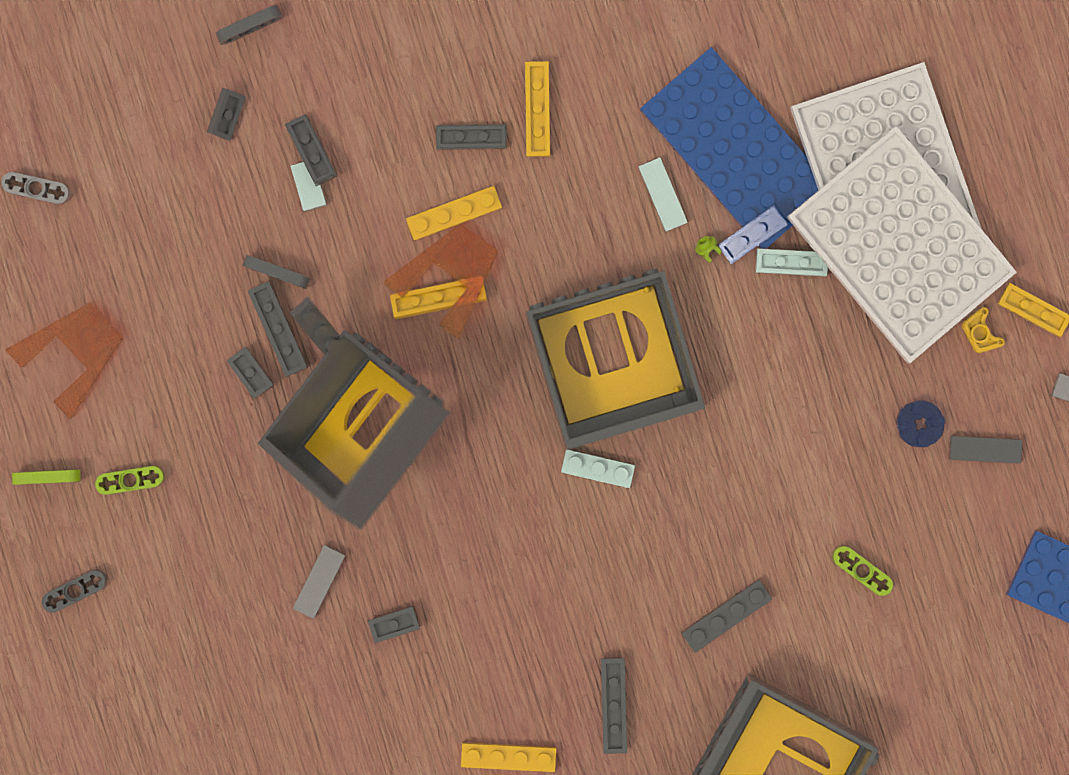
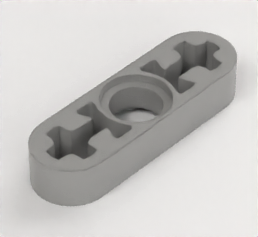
(21, 178)

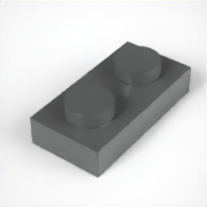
(226, 114)
(250, 372)
(394, 624)

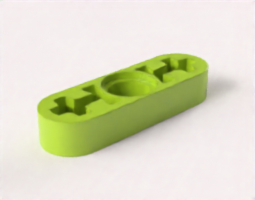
(46, 477)
(114, 488)
(880, 575)

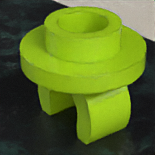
(705, 245)

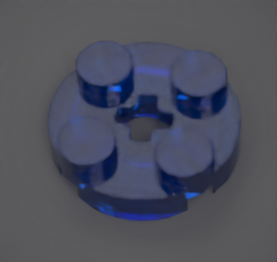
(907, 428)

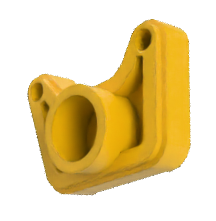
(978, 332)

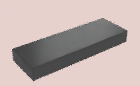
(471, 137)
(310, 150)
(985, 449)

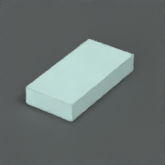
(310, 195)

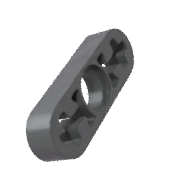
(249, 25)
(276, 271)
(62, 604)

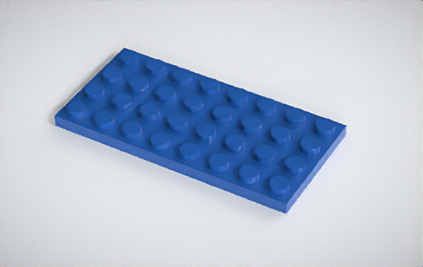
(731, 142)

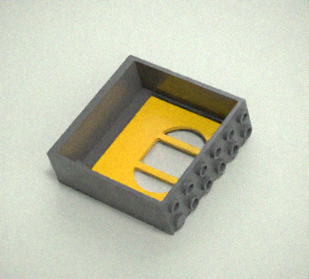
(641, 381)
(318, 422)
(770, 726)

